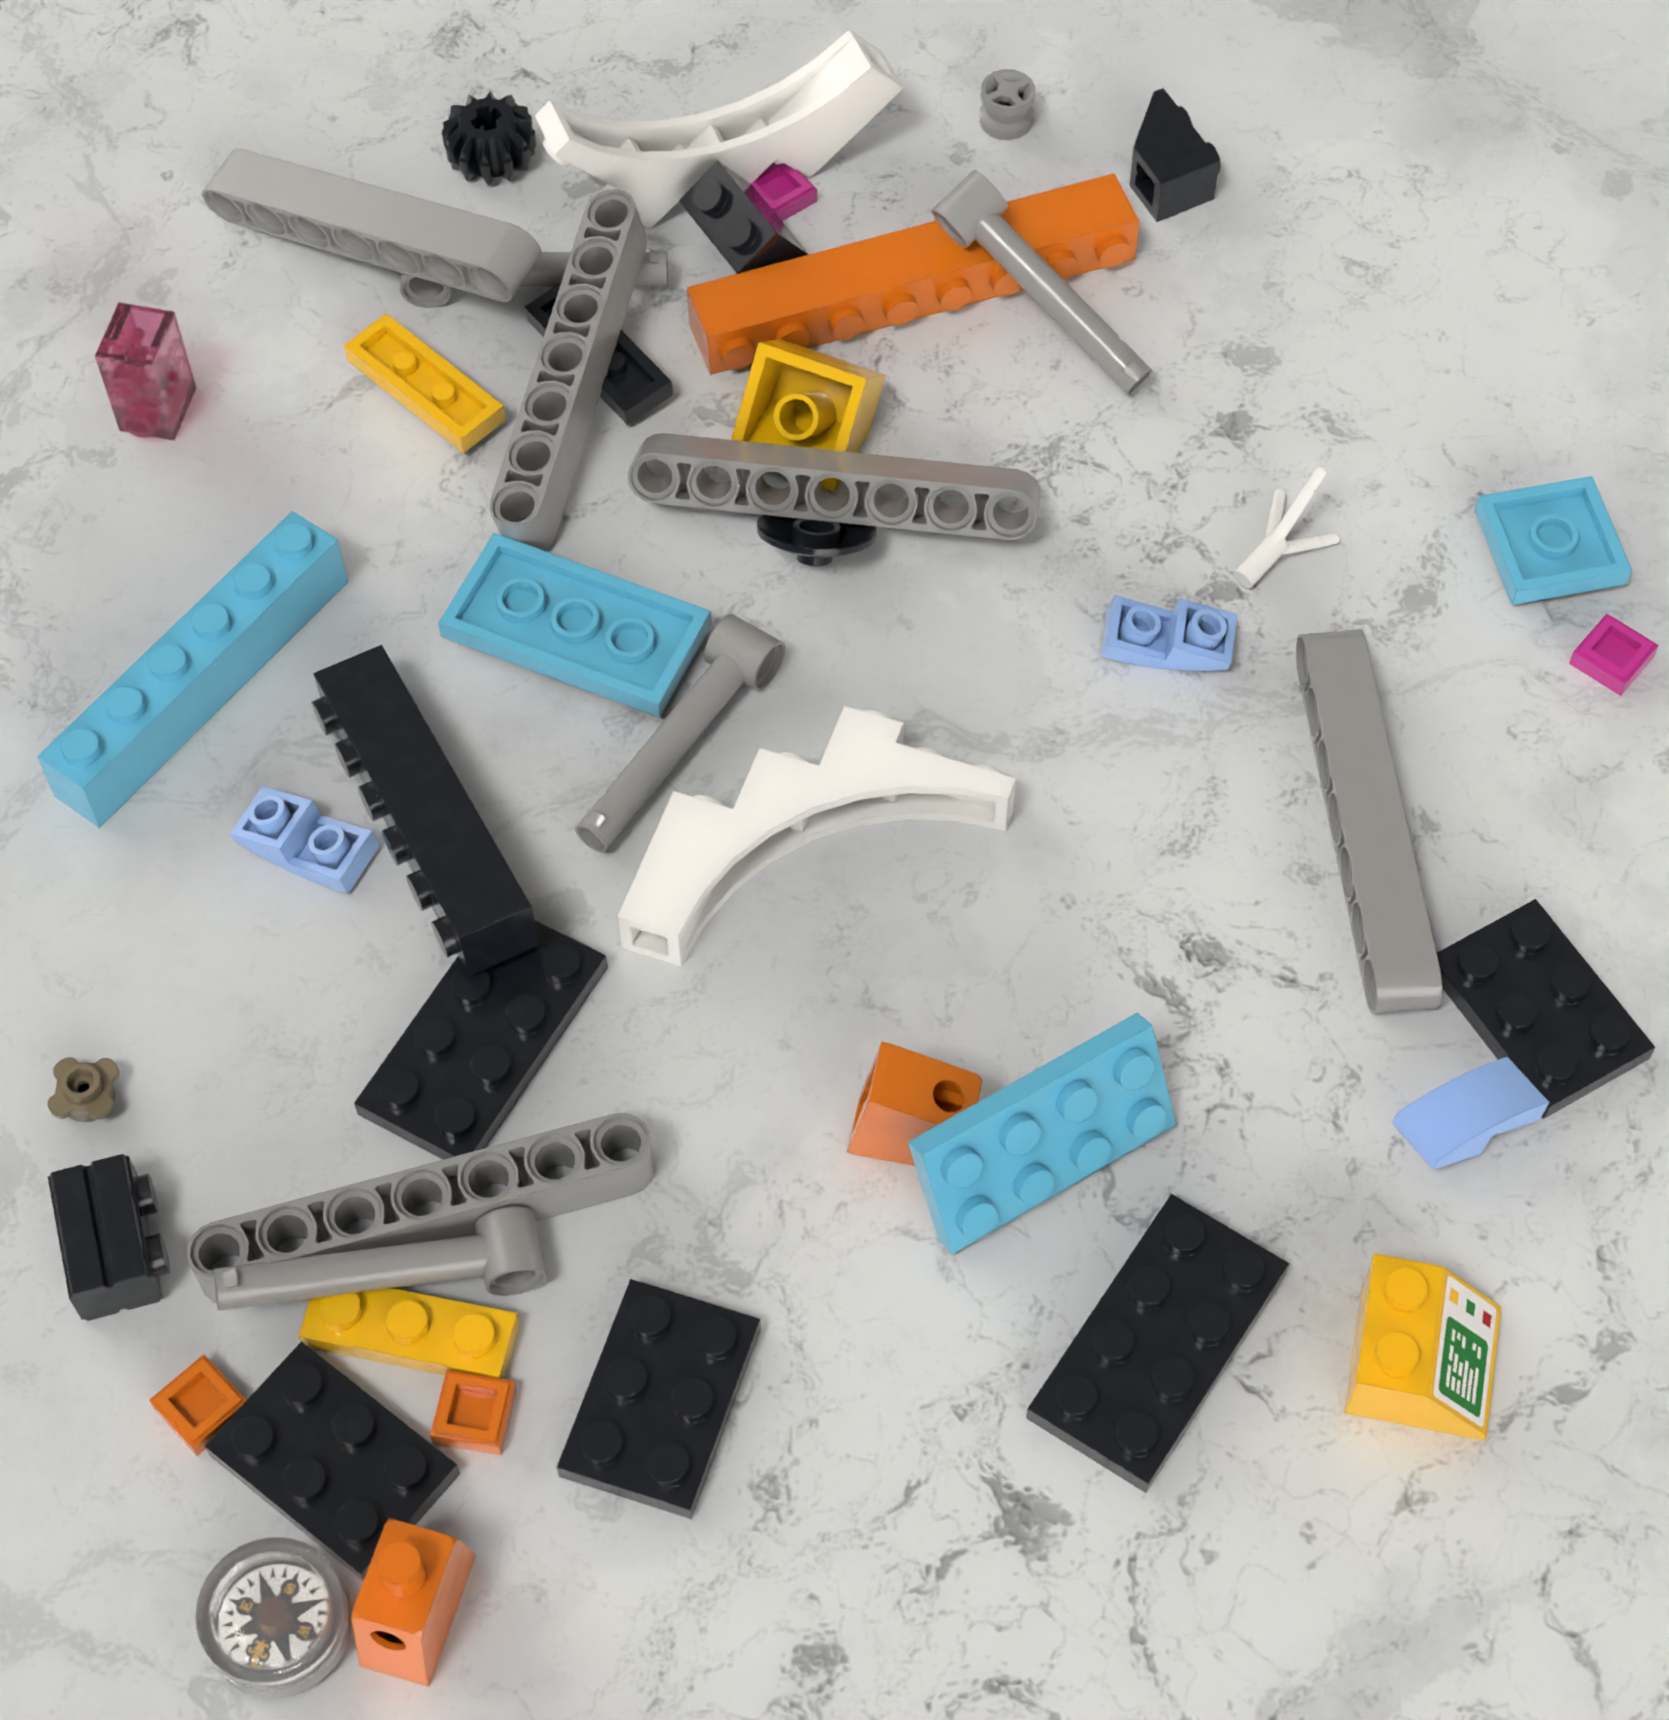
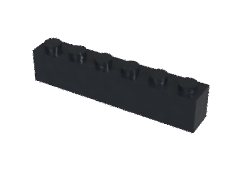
(426, 812)

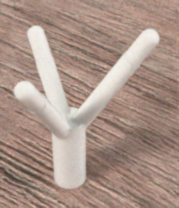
(1277, 529)

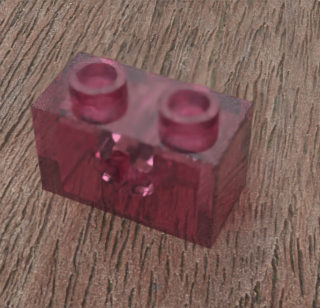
(146, 371)

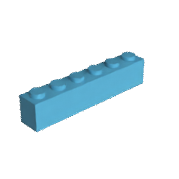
(194, 669)

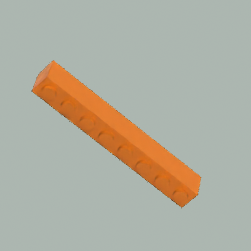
(904, 275)

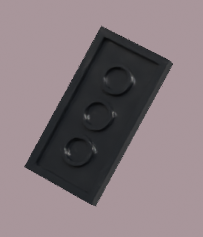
(479, 1045)
(1157, 1342)

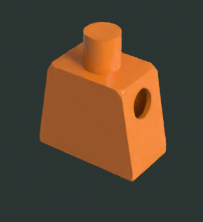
(905, 1099)
(412, 1595)

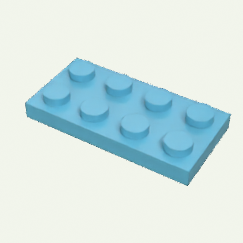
(576, 624)
(1043, 1133)

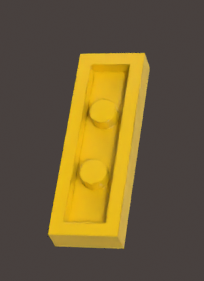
(425, 383)
(412, 1331)

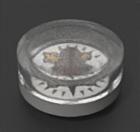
(273, 1617)

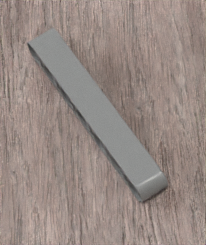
(373, 224)
(569, 371)
(859, 471)
(1368, 823)
(451, 1183)

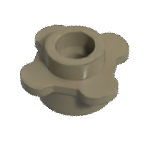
(89, 1105)

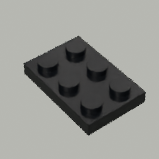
(1542, 1006)
(659, 1398)
(331, 1458)

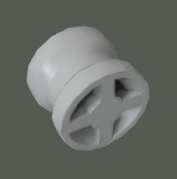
(1007, 104)

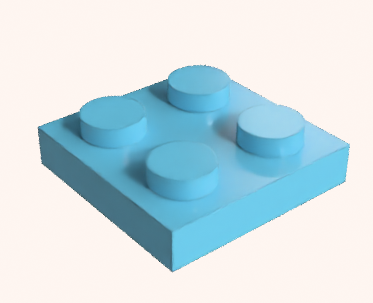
(1552, 540)

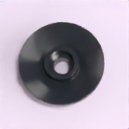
(814, 540)

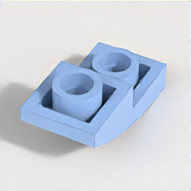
(1180, 639)
(303, 841)
(1468, 1110)

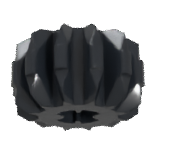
(489, 138)

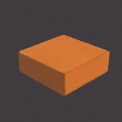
(197, 1403)
(473, 1412)

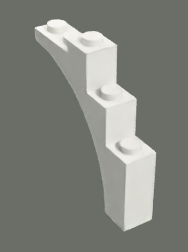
(789, 123)
(786, 802)

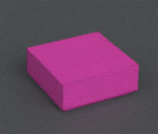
(785, 190)
(1613, 654)

